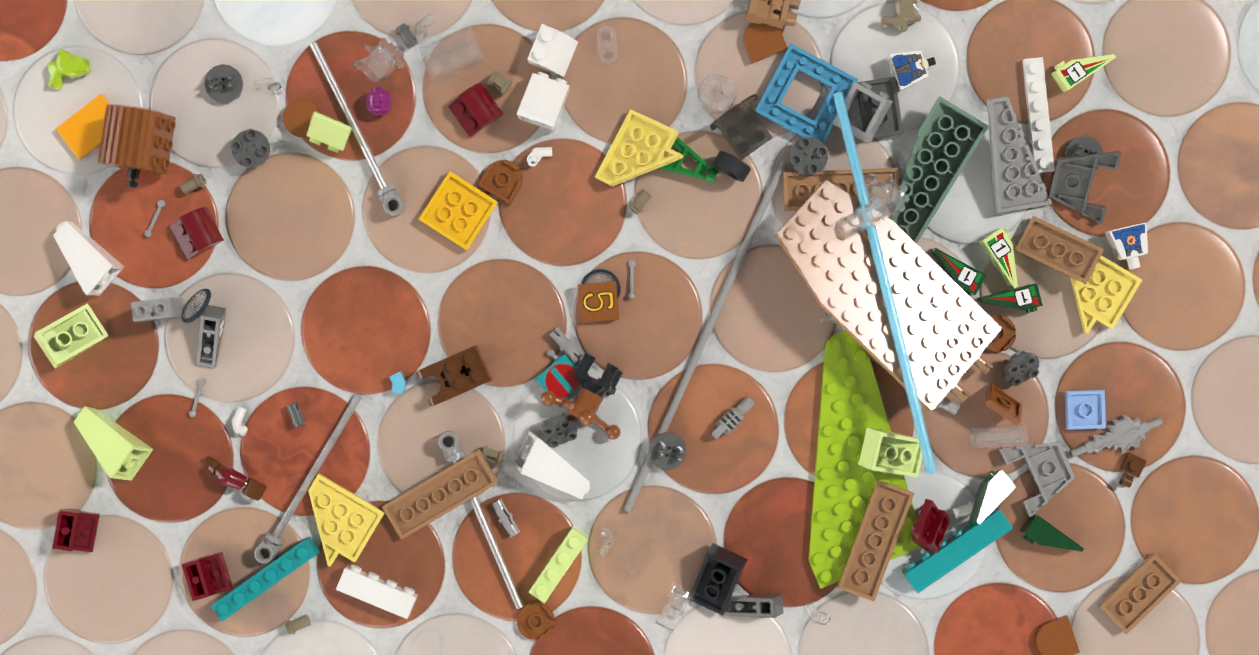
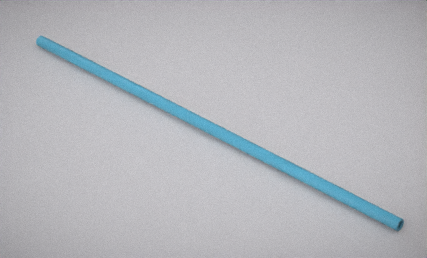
(885, 287)

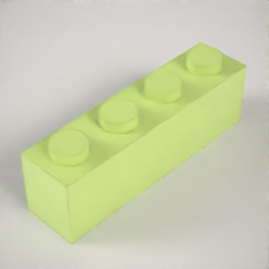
(558, 564)

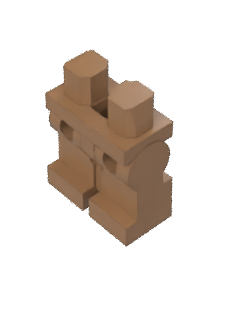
(772, 12)

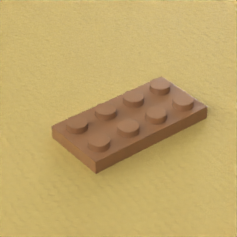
(1059, 250)
(1139, 593)

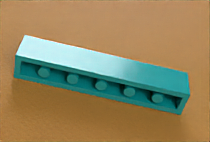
(956, 550)
(265, 578)

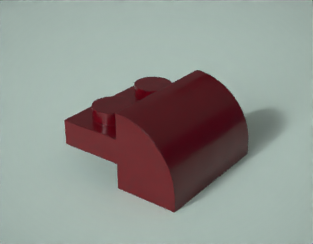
(475, 109)
(196, 232)
(930, 526)
(75, 530)
(207, 576)

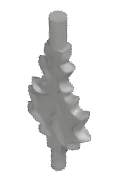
(1123, 434)

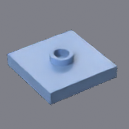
(1085, 409)

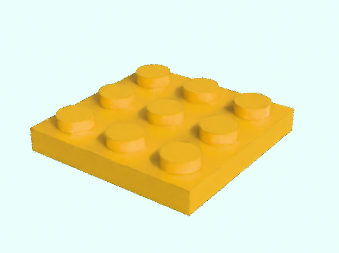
(458, 210)

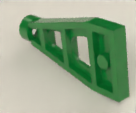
(702, 166)

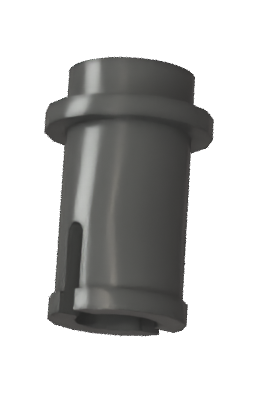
(406, 35)
(296, 415)

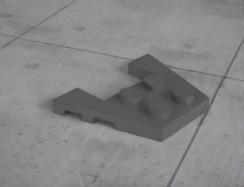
(1074, 180)

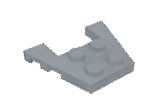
(1048, 468)

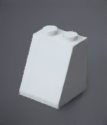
(543, 101)

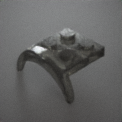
(742, 128)

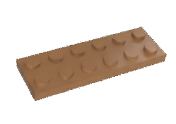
(799, 187)
(440, 494)
(875, 540)

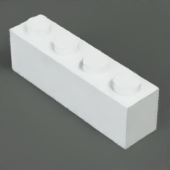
(376, 591)

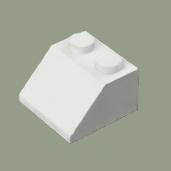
(552, 50)

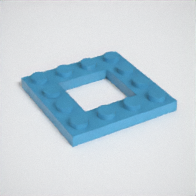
(800, 60)

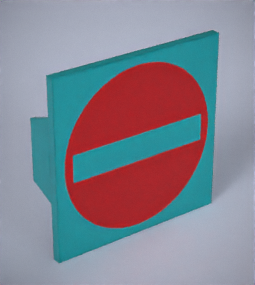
(560, 379)

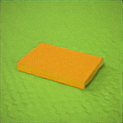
(85, 127)

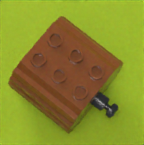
(136, 140)

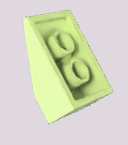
(328, 132)
(70, 336)
(891, 453)

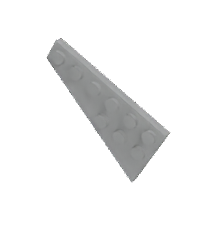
(1013, 166)

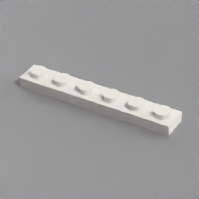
(1038, 114)

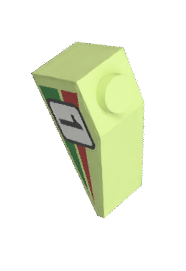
(1075, 71)
(1001, 252)

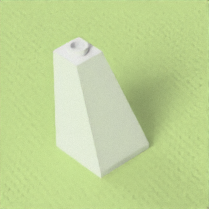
(87, 259)
(547, 466)

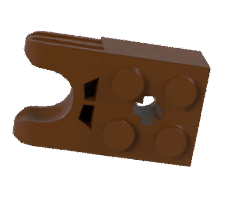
(451, 377)

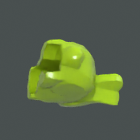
(67, 65)

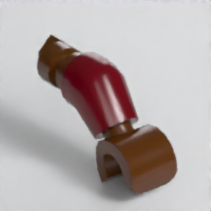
(236, 480)

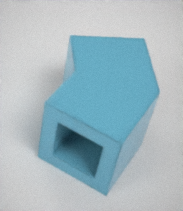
(399, 383)

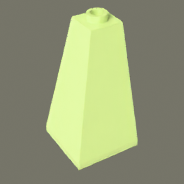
(113, 446)

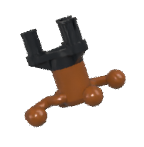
(590, 395)

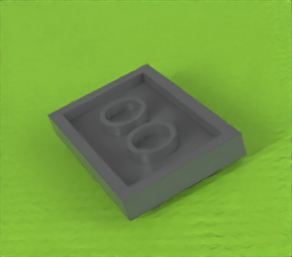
(892, 122)

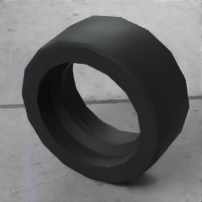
(731, 166)

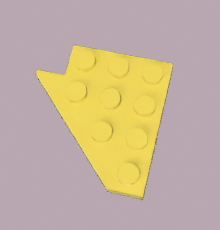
(638, 149)
(1104, 294)
(342, 519)

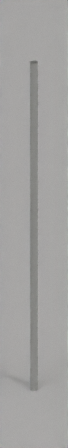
(708, 328)

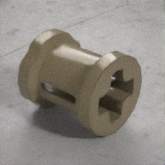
(500, 82)
(493, 456)

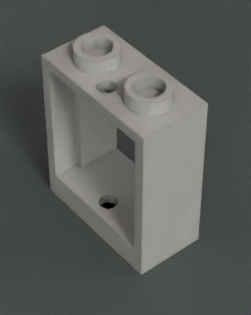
(864, 87)
(157, 309)

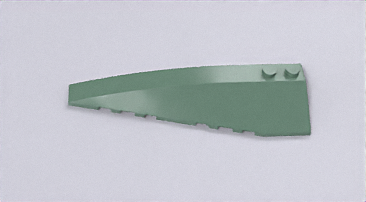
(936, 161)

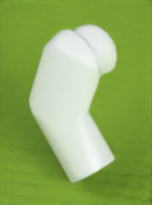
(536, 155)
(237, 422)

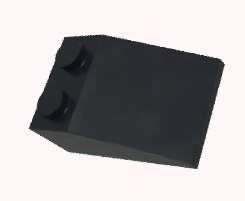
(717, 579)

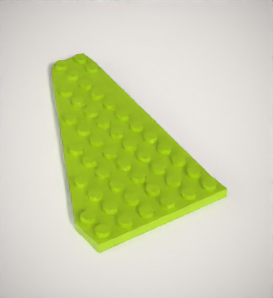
(842, 486)

